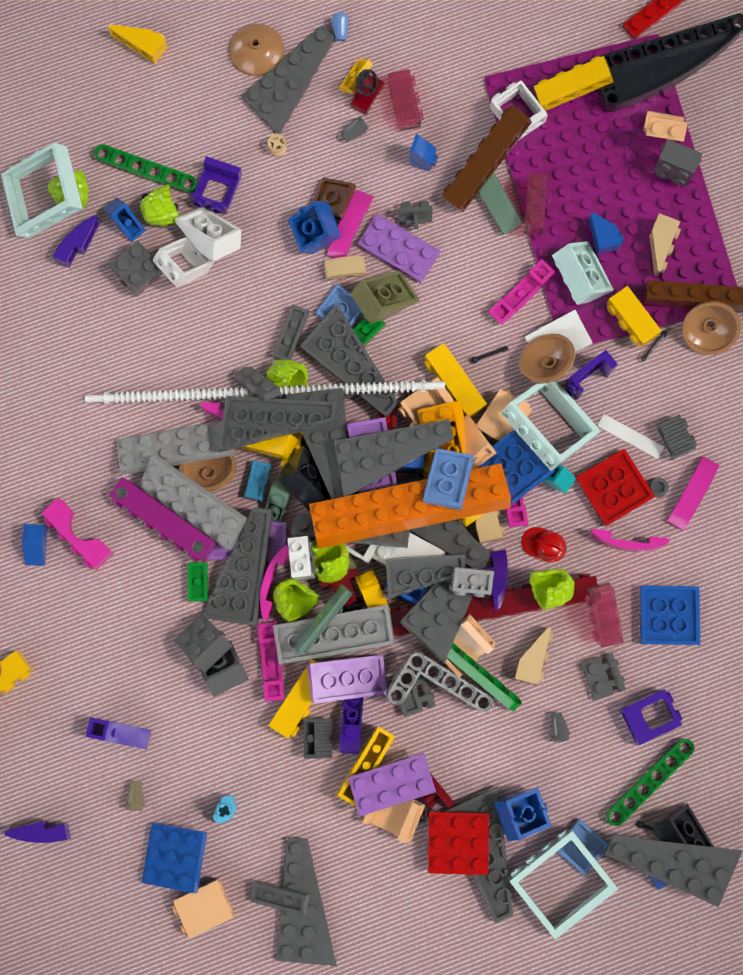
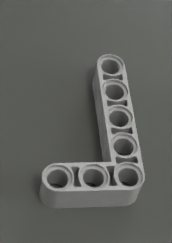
(438, 679)

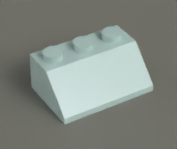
(582, 272)

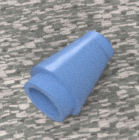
(340, 26)

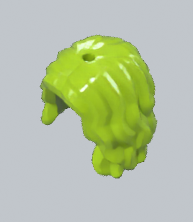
(56, 191)
(159, 208)
(287, 373)
(330, 562)
(552, 587)
(294, 599)

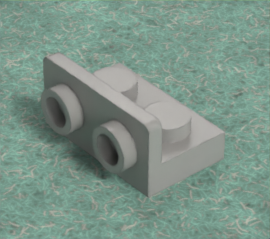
(472, 581)

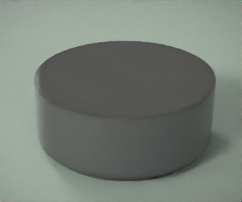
(659, 487)

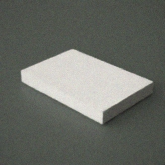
(568, 326)

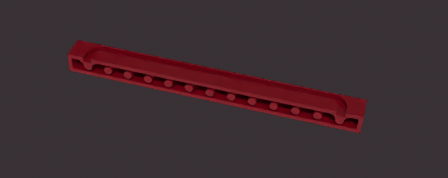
(514, 603)

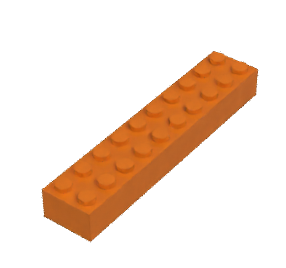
(403, 508)

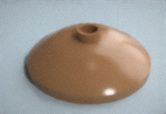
(256, 59)
(715, 337)
(547, 358)
(211, 473)

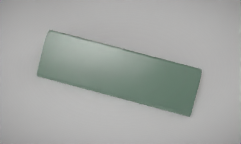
(500, 205)
(322, 620)

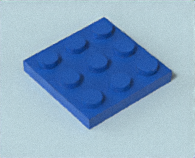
(520, 465)
(669, 615)
(174, 857)

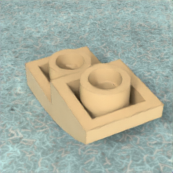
(344, 266)

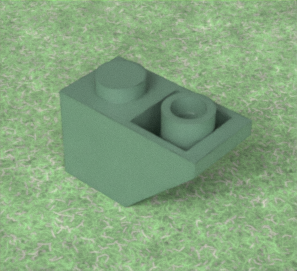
(278, 500)

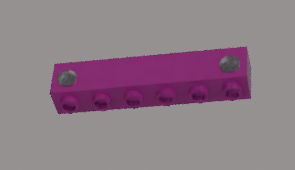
(162, 519)

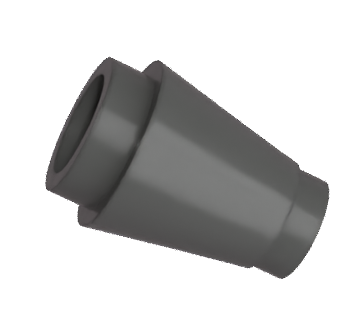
(355, 129)
(559, 729)

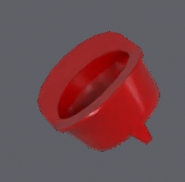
(544, 544)

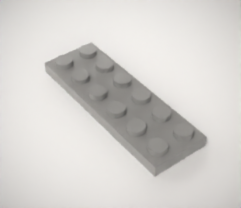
(172, 446)
(192, 502)
(345, 634)

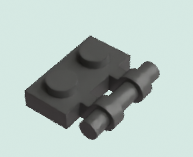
(597, 677)
(412, 703)

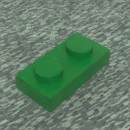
(367, 331)
(198, 582)

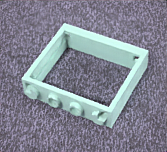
(72, 204)
(566, 407)
(585, 907)

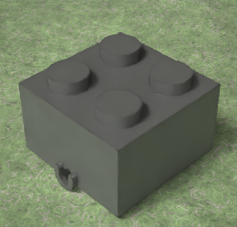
(677, 163)
(136, 268)
(203, 643)

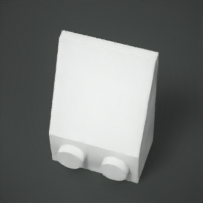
(210, 233)
(416, 548)

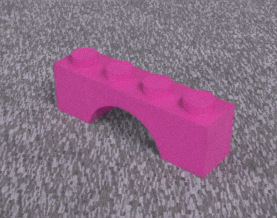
(61, 517)

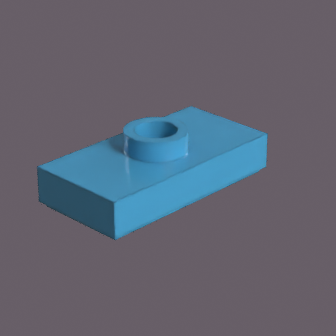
(257, 481)

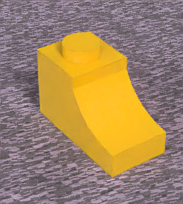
(371, 590)

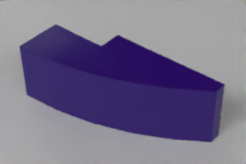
(76, 241)
(500, 579)
(40, 833)

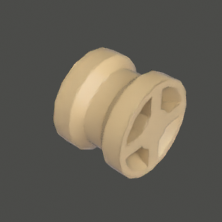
(275, 141)

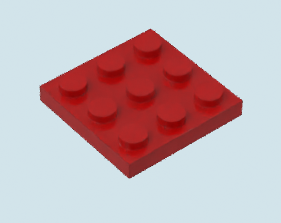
(615, 487)
(458, 843)

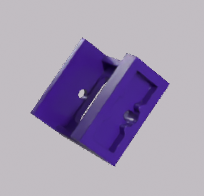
(219, 172)
(603, 362)
(637, 724)

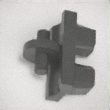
(415, 215)

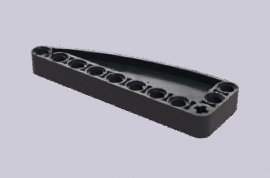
(654, 73)

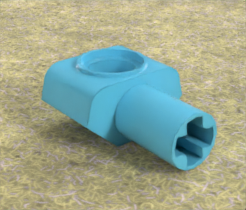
(225, 809)

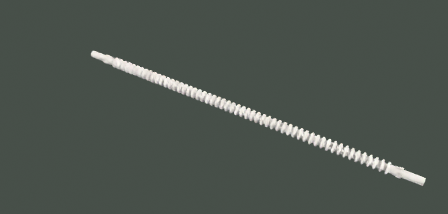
(107, 398)

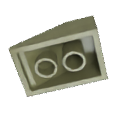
(383, 296)

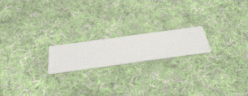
(631, 436)

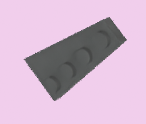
(418, 572)

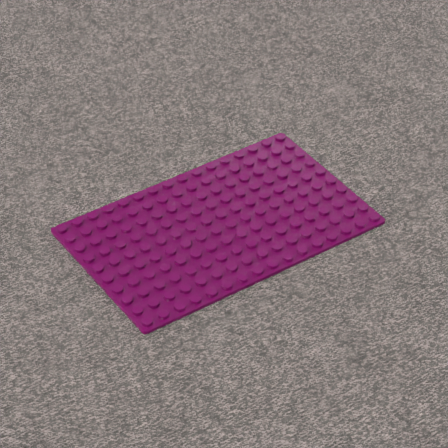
(606, 168)

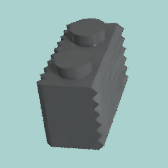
(676, 437)
(318, 738)

